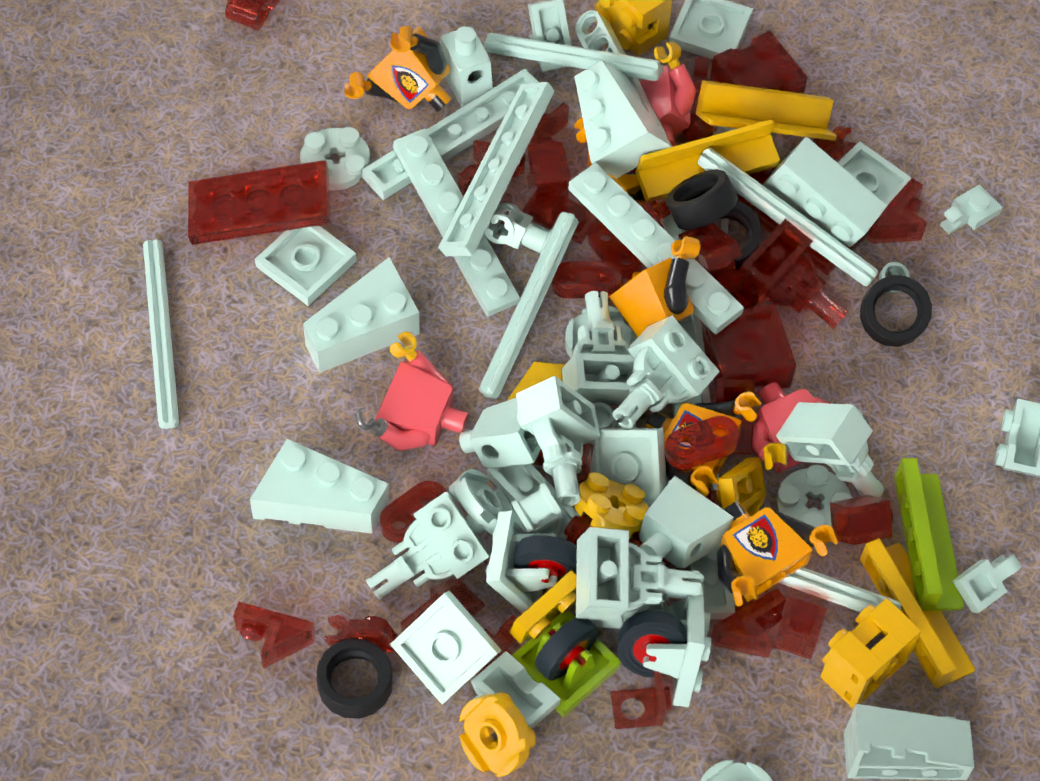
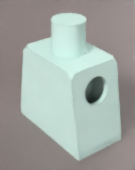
(466, 56)
(500, 438)
(683, 525)

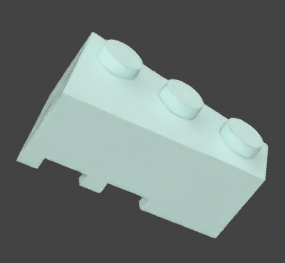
(615, 120)
(825, 193)
(362, 319)
(318, 491)
(906, 745)

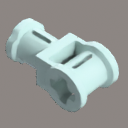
(517, 229)
(540, 512)

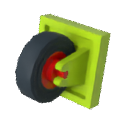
(568, 660)

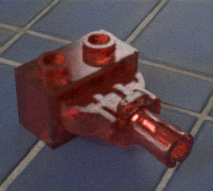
(789, 276)

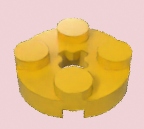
(612, 504)
(513, 734)

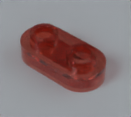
(613, 249)
(586, 277)
(704, 443)
(404, 508)

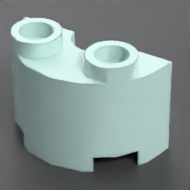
(1022, 440)
(511, 677)

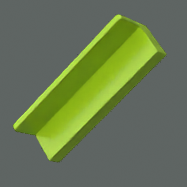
(927, 538)

